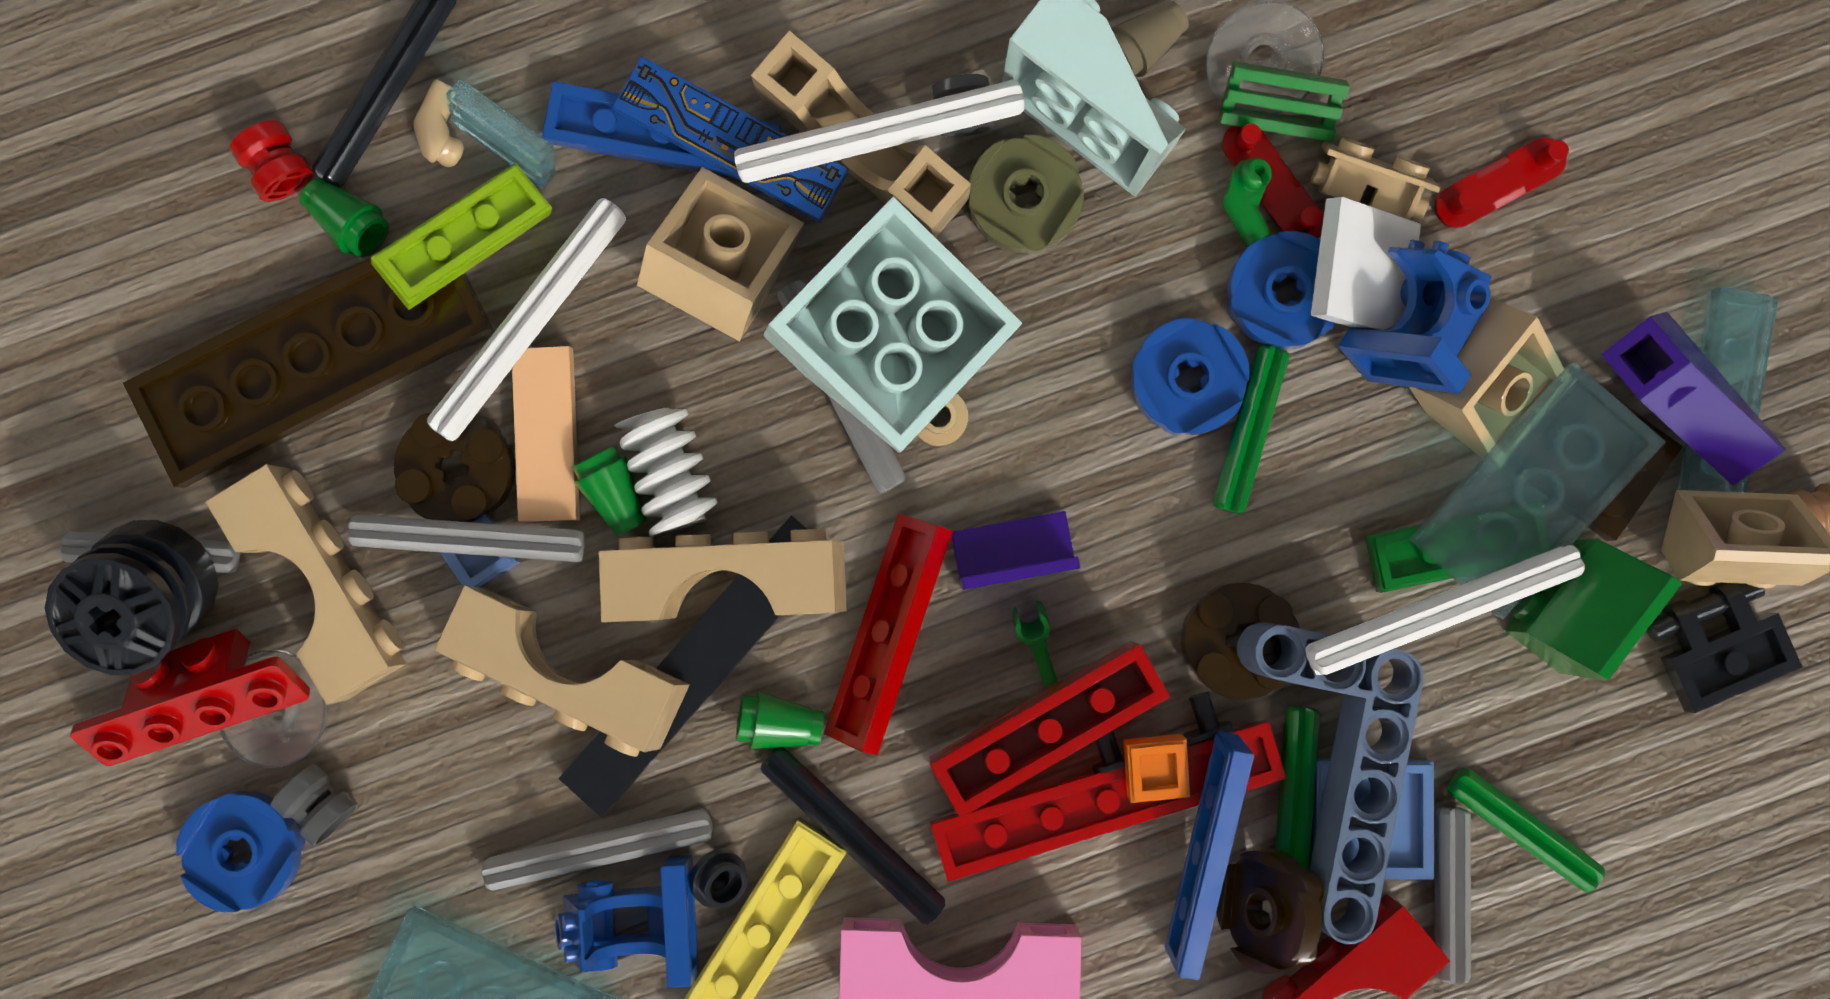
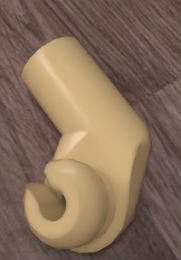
(432, 128)

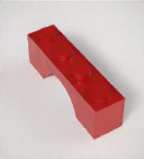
(1391, 959)

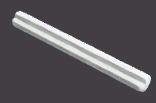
(879, 131)
(526, 319)
(1444, 610)

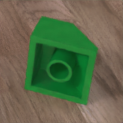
(1594, 618)

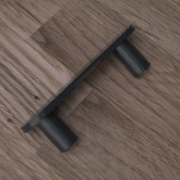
(1206, 720)

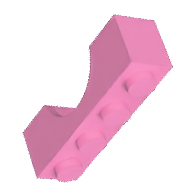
(885, 964)

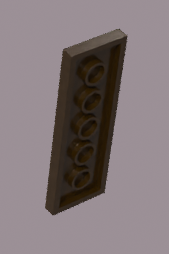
(295, 367)

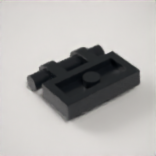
(1730, 661)

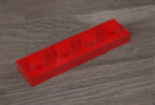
(887, 634)

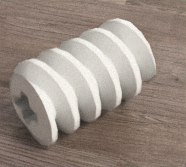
(666, 469)

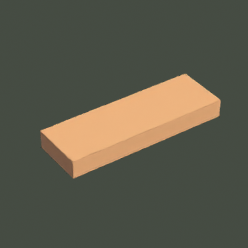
(545, 435)

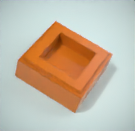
(1156, 768)

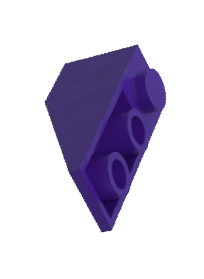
(1692, 397)

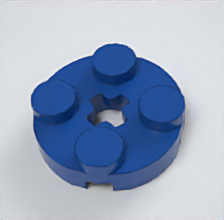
(1253, 301)
(1197, 344)
(206, 857)

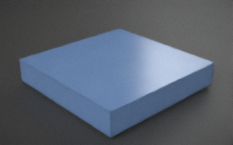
(1413, 835)

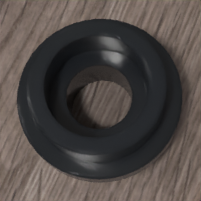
(729, 884)

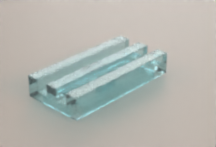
(501, 133)

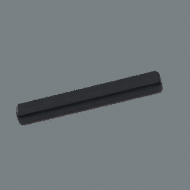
(381, 90)
(853, 835)

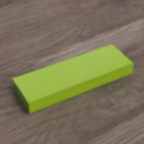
(461, 236)

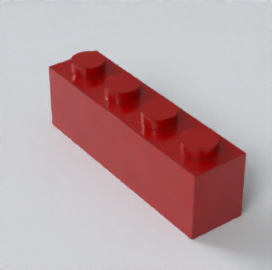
(1048, 727)

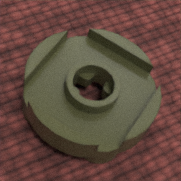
(1018, 161)

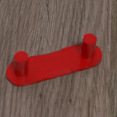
(1501, 182)
(1284, 196)

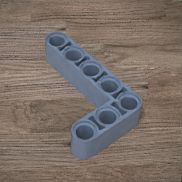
(1350, 763)

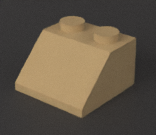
(718, 253)
(1509, 370)
(1745, 539)

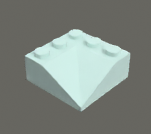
(1087, 92)
(892, 326)

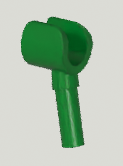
(1035, 636)

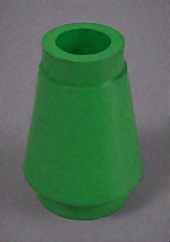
(345, 218)
(610, 489)
(776, 722)

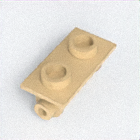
(1397, 185)

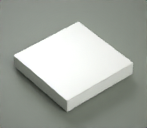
(1355, 274)

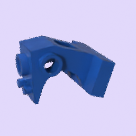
(1441, 310)
(589, 932)

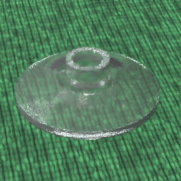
(1274, 23)
(276, 738)

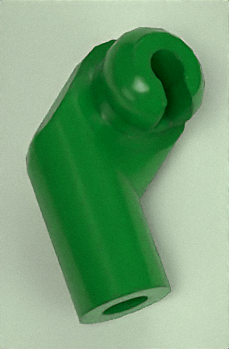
(1244, 196)

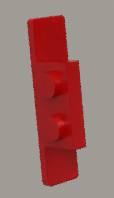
(190, 696)

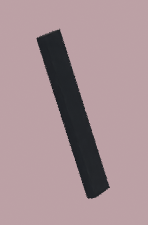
(700, 659)

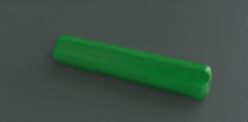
(1251, 429)
(1298, 790)
(1526, 830)

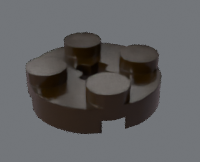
(424, 483)
(1218, 616)
(1295, 904)

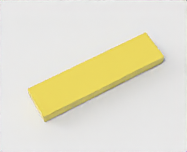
(769, 916)

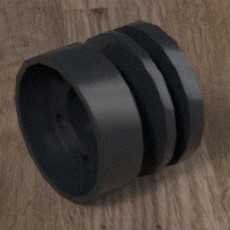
(131, 597)

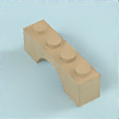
(814, 96)
(653, 582)
(348, 640)
(500, 641)

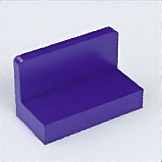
(1013, 550)

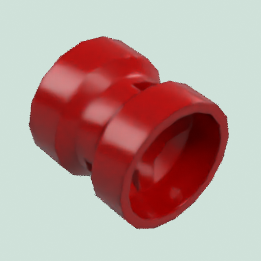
(270, 159)

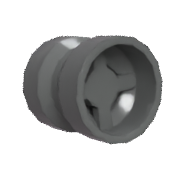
(314, 804)

